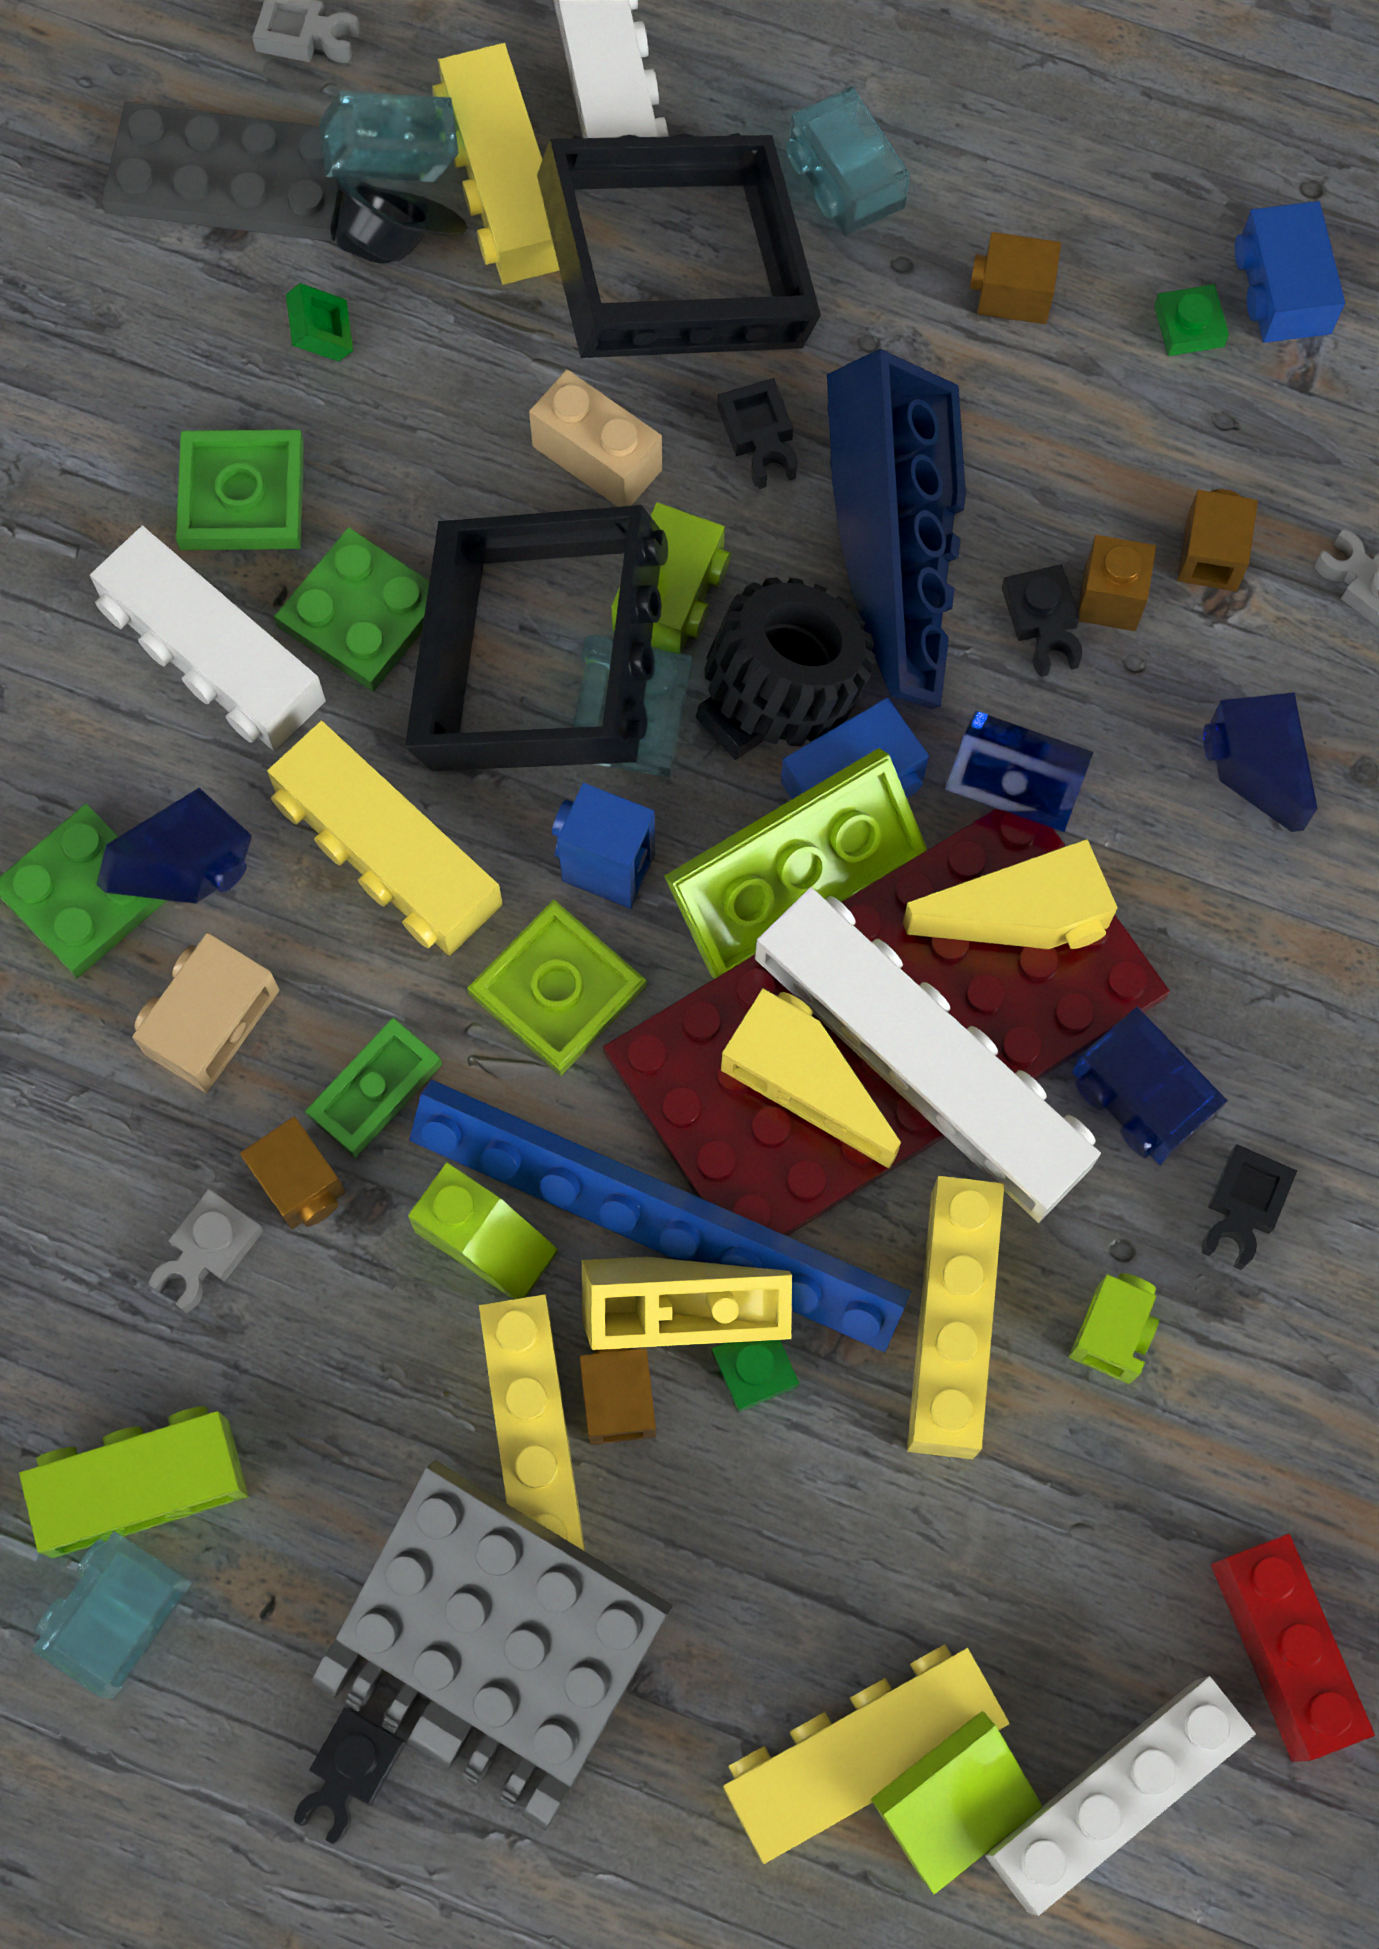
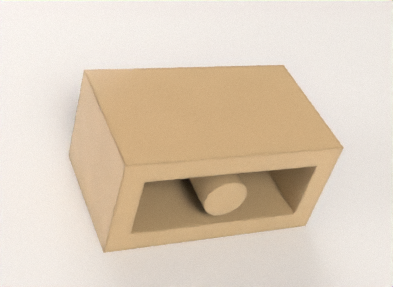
(596, 440)
(204, 1011)

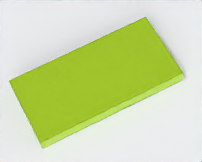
(824, 839)

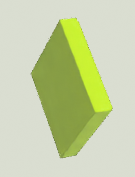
(557, 987)
(957, 1802)

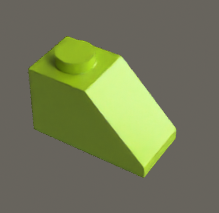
(482, 1233)

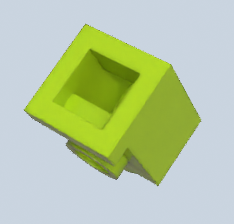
(1117, 1326)

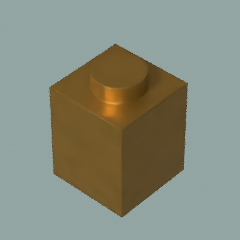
(1016, 277)
(1217, 539)
(1116, 582)
(294, 1174)
(618, 1395)

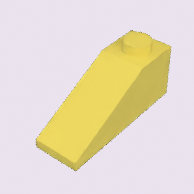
(1025, 905)
(798, 1066)
(682, 1303)

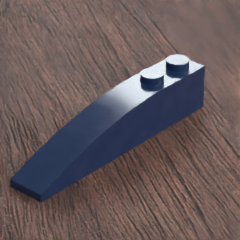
(895, 505)

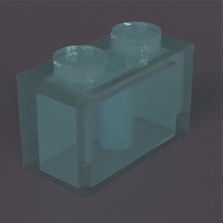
(388, 136)
(847, 161)
(109, 1614)

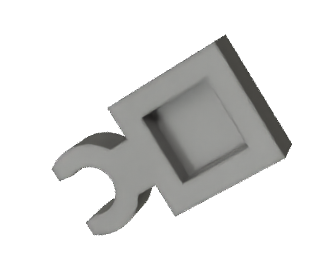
(300, 26)
(1357, 571)
(211, 1241)

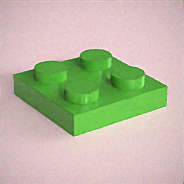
(240, 490)
(357, 609)
(58, 893)

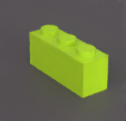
(132, 1481)

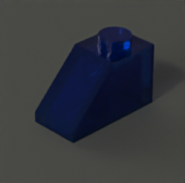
(1264, 756)
(177, 853)

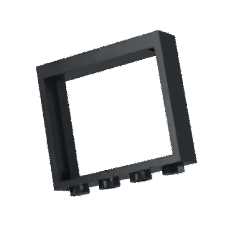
(679, 324)
(450, 622)

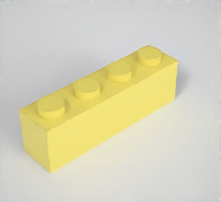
(500, 160)
(385, 839)
(956, 1318)
(531, 1414)
(848, 1762)

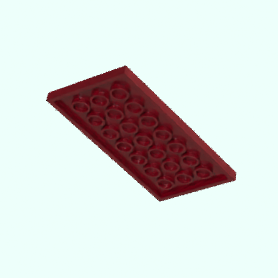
(1028, 1000)

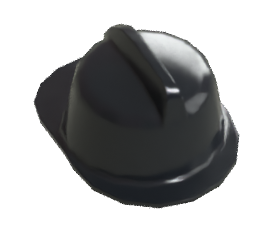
(389, 223)

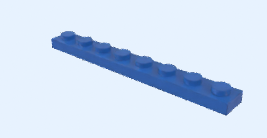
(652, 1211)

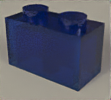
(1019, 770)
(1147, 1087)

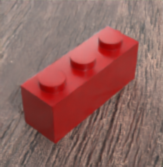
(1292, 1650)

